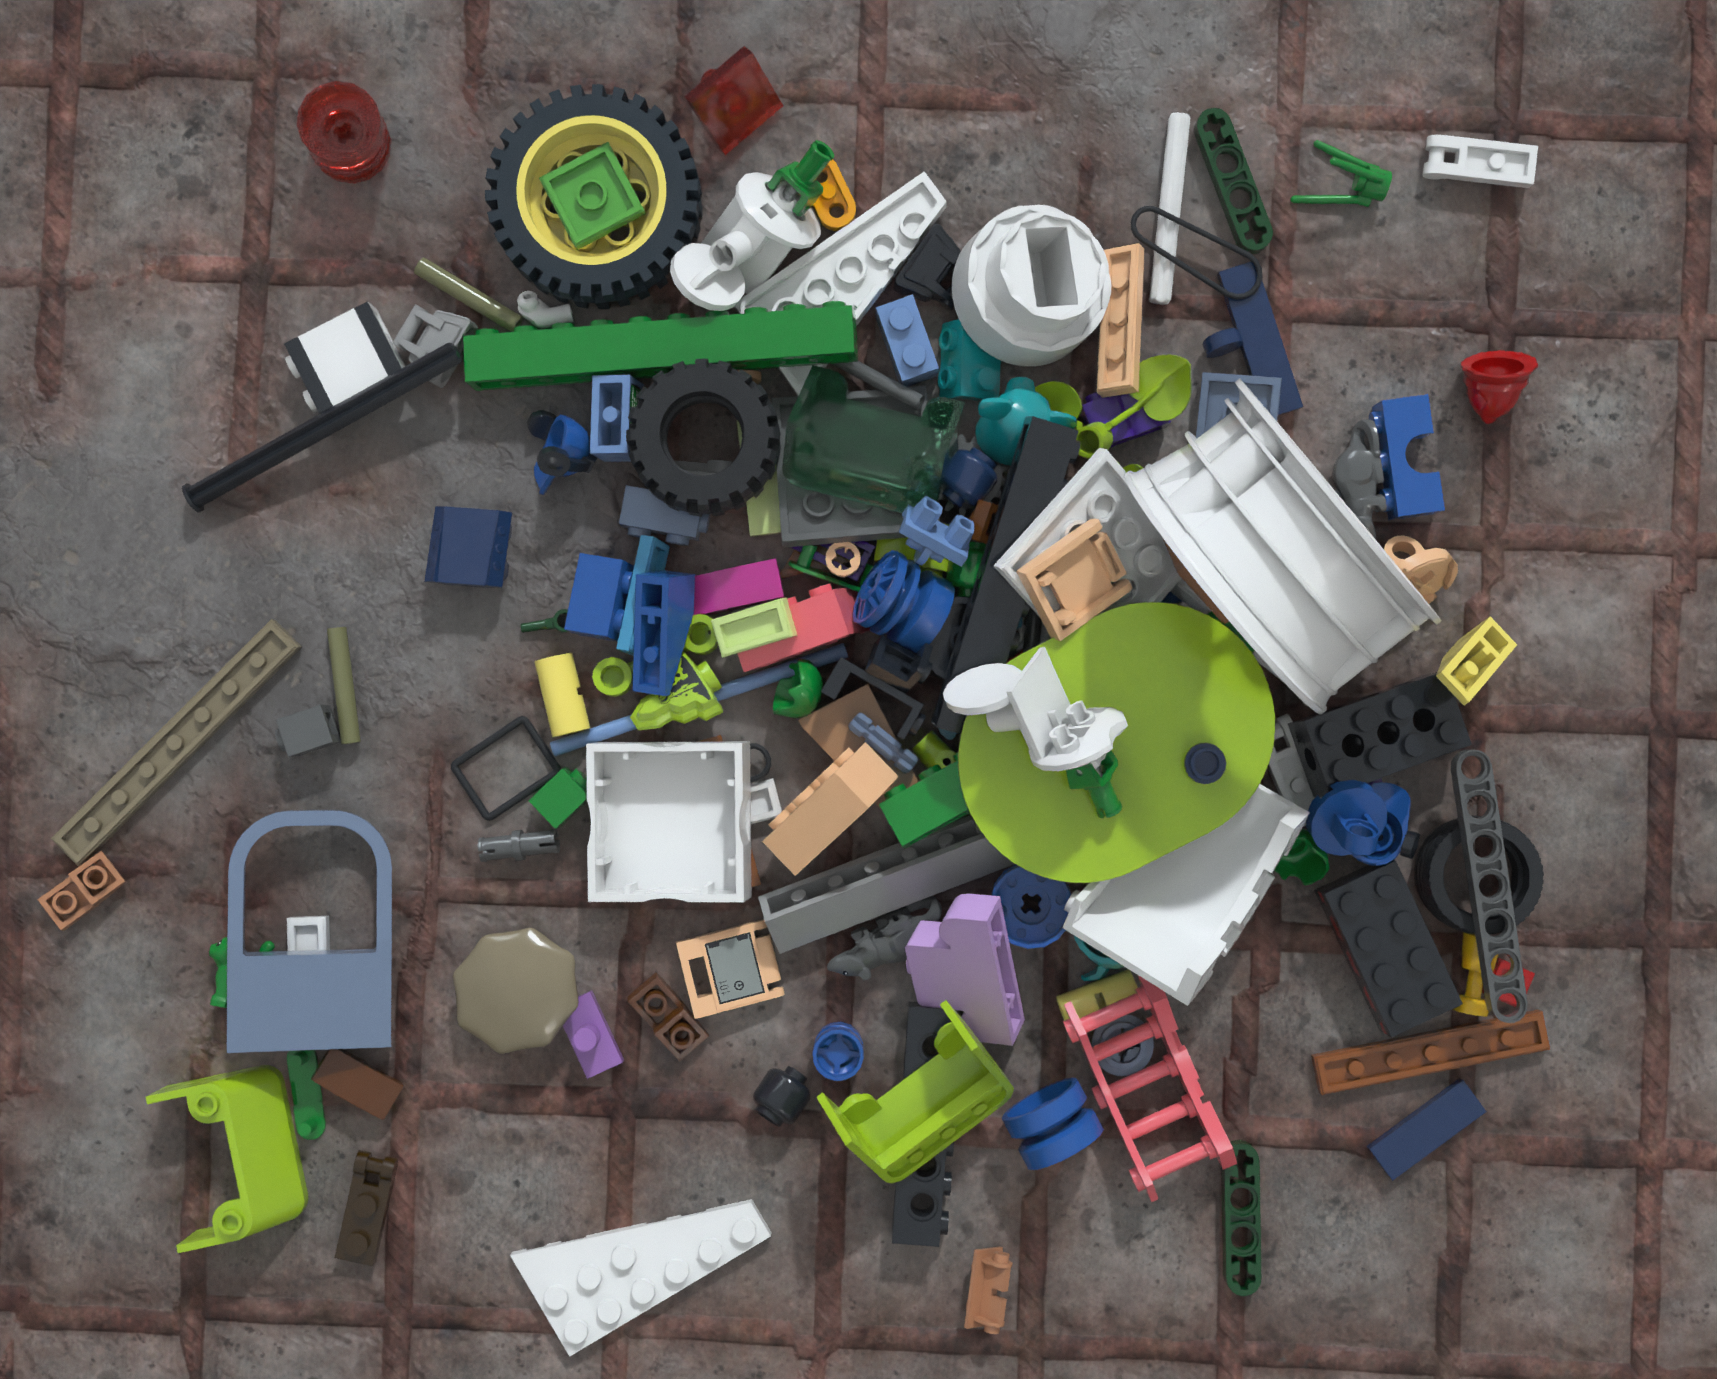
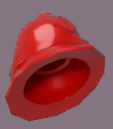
(1496, 381)

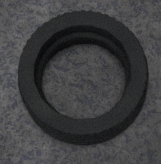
(1429, 877)

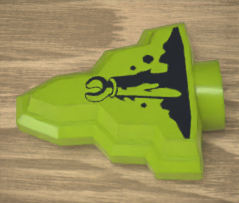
(689, 698)

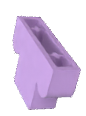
(969, 966)

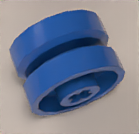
(1052, 1124)

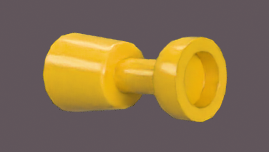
(1472, 1000)

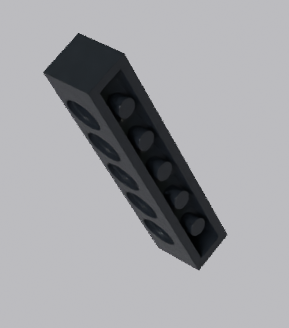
(911, 1224)

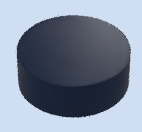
(1222, 342)

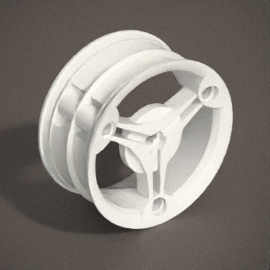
(1279, 551)

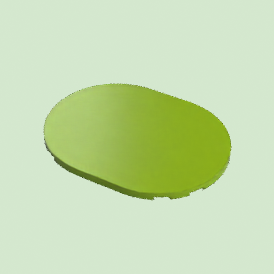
(1179, 686)

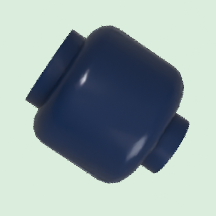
(969, 477)

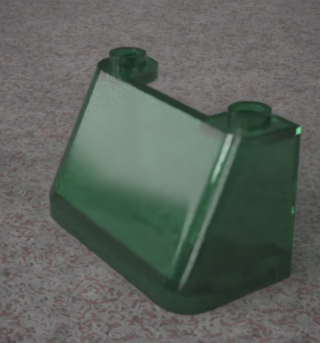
(867, 449)

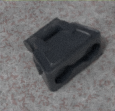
(929, 267)

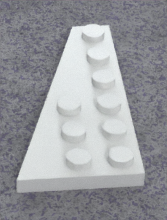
(854, 261)
(620, 1273)

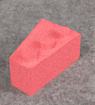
(818, 623)

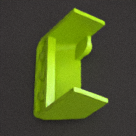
(925, 1108)
(261, 1148)

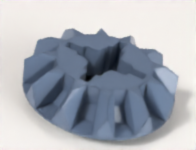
(1134, 1058)

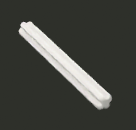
(1170, 202)

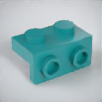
(965, 367)

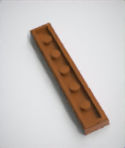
(1429, 1052)

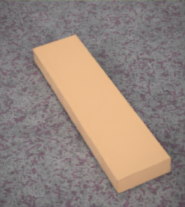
(1122, 323)

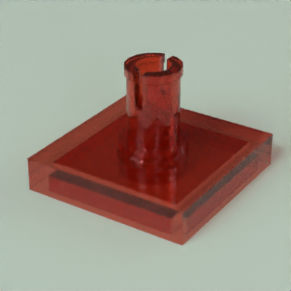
(733, 100)

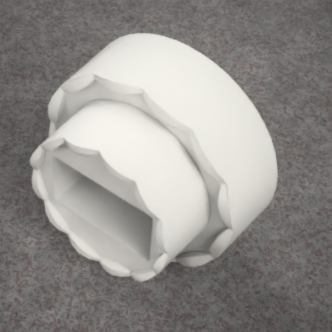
(1031, 285)

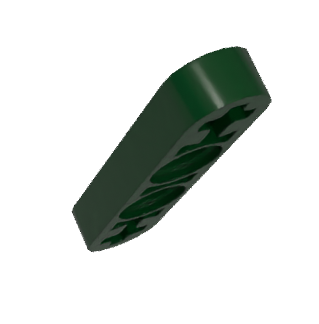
(1228, 182)
(1242, 1217)

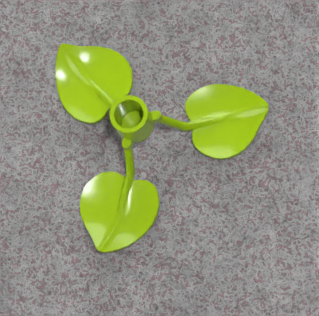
(1163, 394)

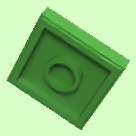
(592, 195)

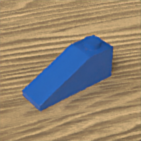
(660, 628)

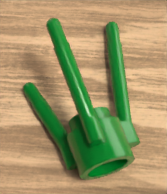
(1368, 180)

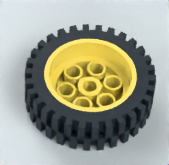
(652, 160)

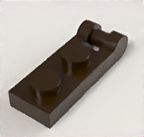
(366, 1209)

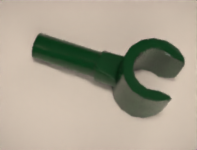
(548, 623)

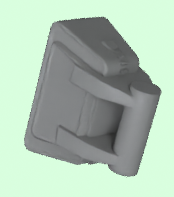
(440, 329)

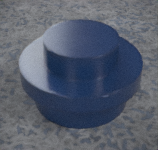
(1205, 763)

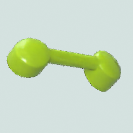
(615, 676)

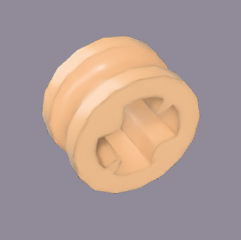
(854, 562)

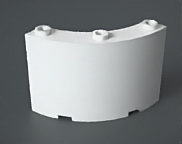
(1191, 903)

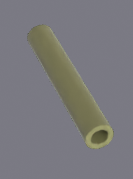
(468, 294)
(343, 685)

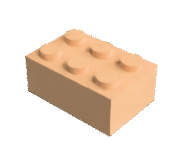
(828, 806)

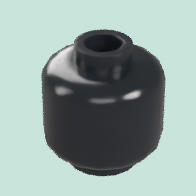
(781, 1096)

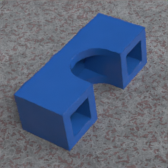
(1405, 490)

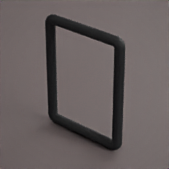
(487, 742)

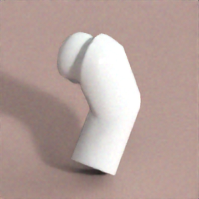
(541, 314)

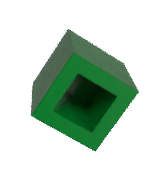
(561, 796)

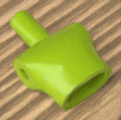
(933, 751)

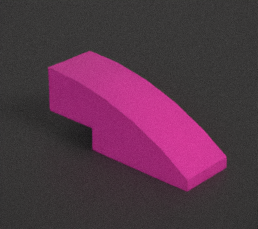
(737, 587)

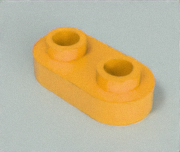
(835, 194)

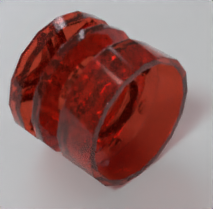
(334, 114)

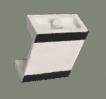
(343, 357)

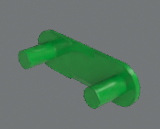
(804, 562)
(306, 1094)

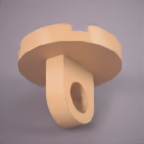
(1424, 568)

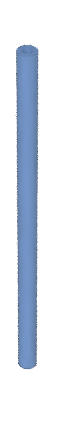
(728, 690)

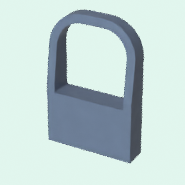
(312, 994)

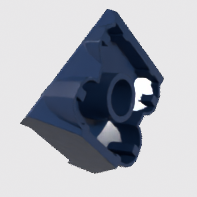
(469, 547)

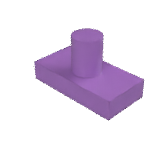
(592, 1037)

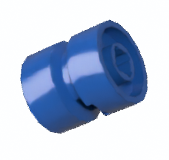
(838, 1051)

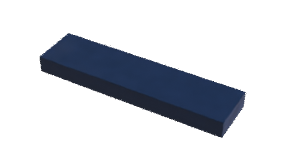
(1262, 344)

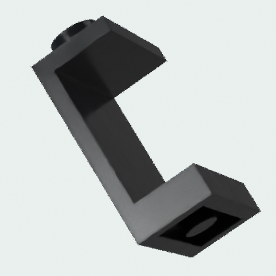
(840, 676)

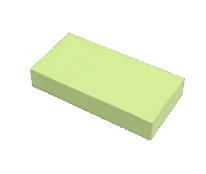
(754, 627)

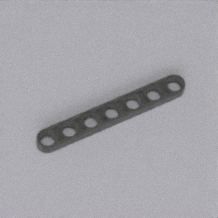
(1501, 901)

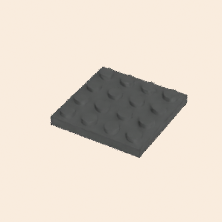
(826, 519)

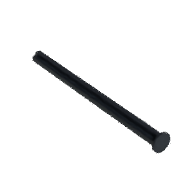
(321, 426)

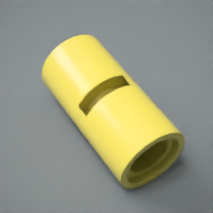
(559, 690)
(1098, 994)

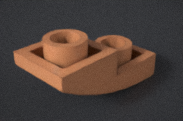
(82, 891)

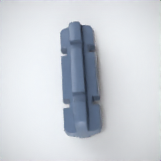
(883, 743)

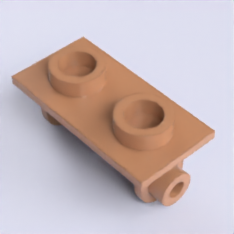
(988, 1274)

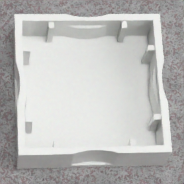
(669, 821)

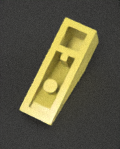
(1474, 659)

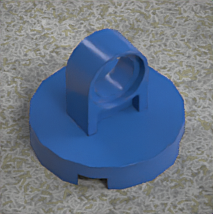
(1347, 819)

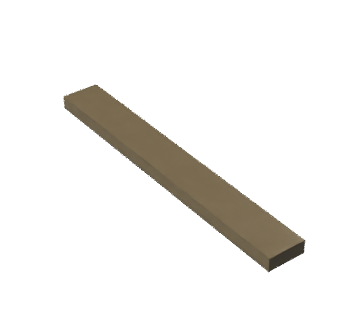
(176, 742)

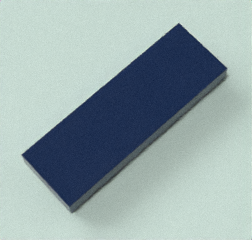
(1426, 1129)

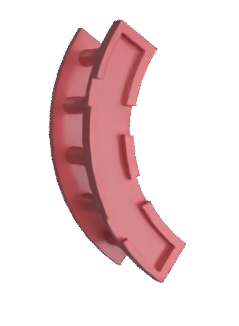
(1176, 1062)

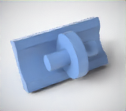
(934, 538)

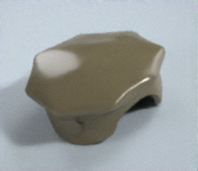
(515, 990)

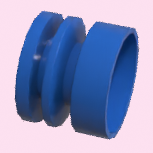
(903, 601)
(1032, 927)

